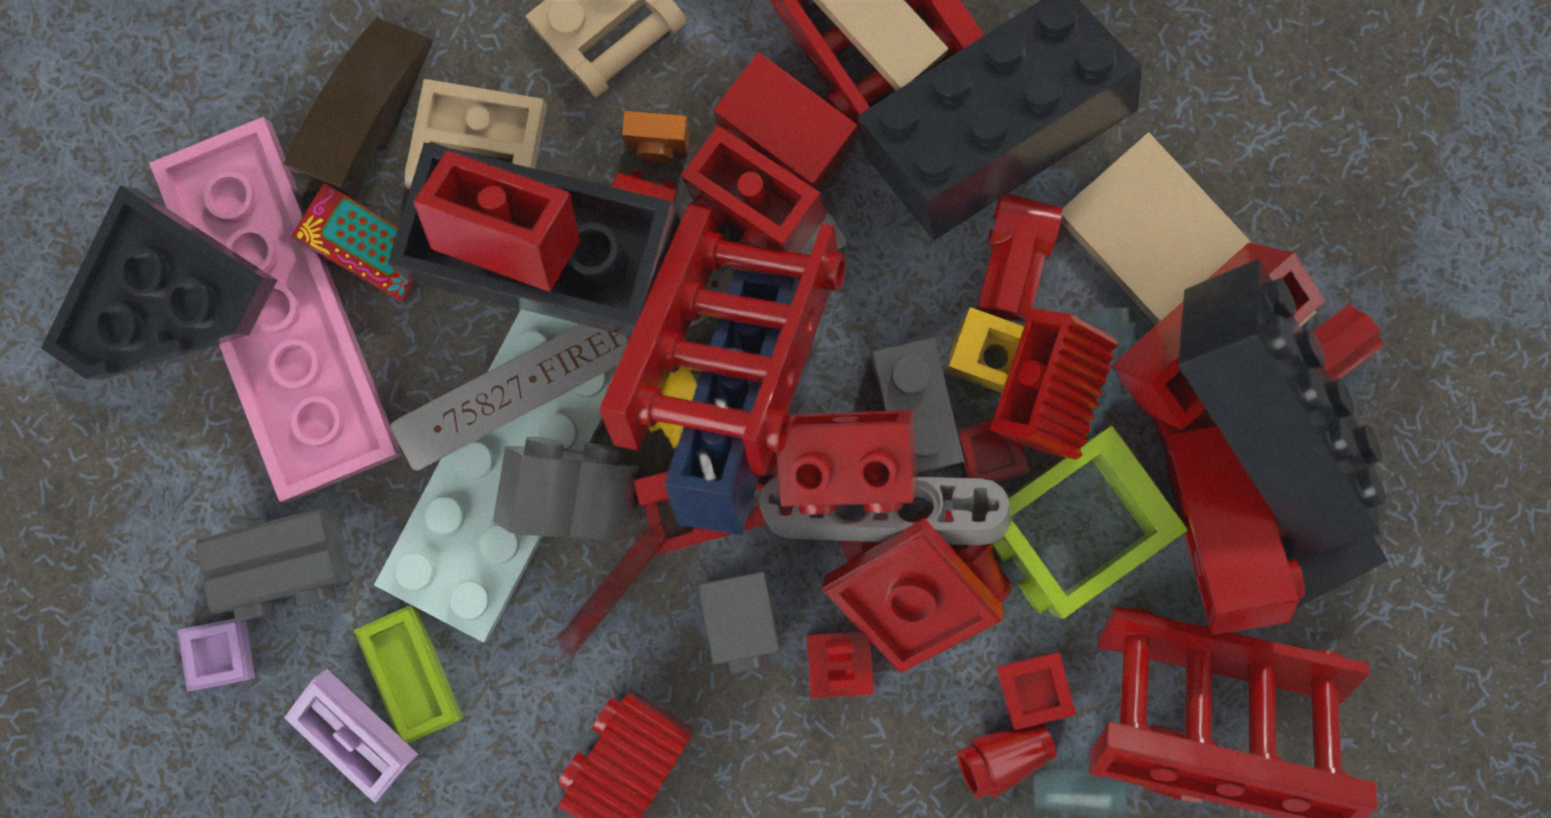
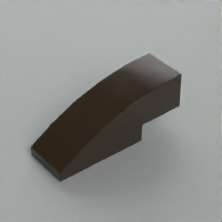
(358, 107)

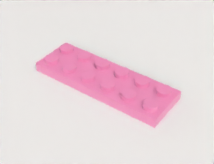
(301, 362)

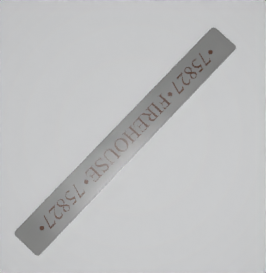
(526, 383)

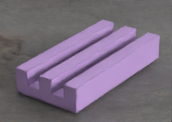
(356, 729)

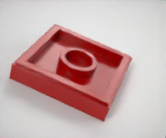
(913, 596)

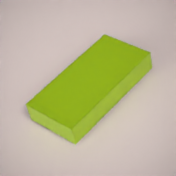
(408, 674)

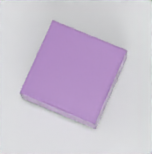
(216, 654)

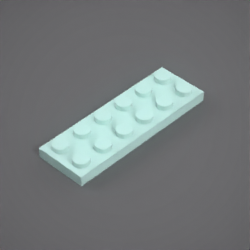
(451, 551)

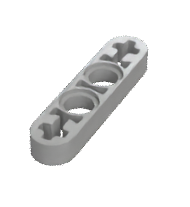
(881, 526)

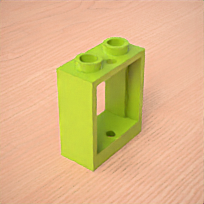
(1134, 490)

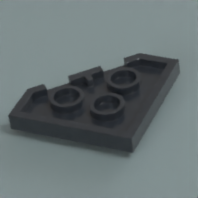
(153, 292)

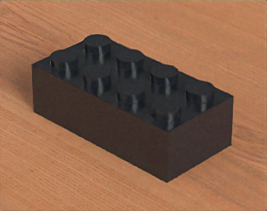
(1000, 112)
(605, 277)
(1281, 408)

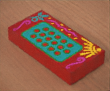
(352, 239)

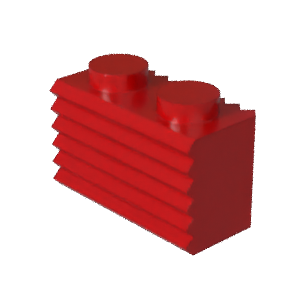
(1054, 383)
(627, 762)

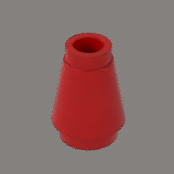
(1004, 758)

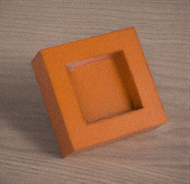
(656, 135)

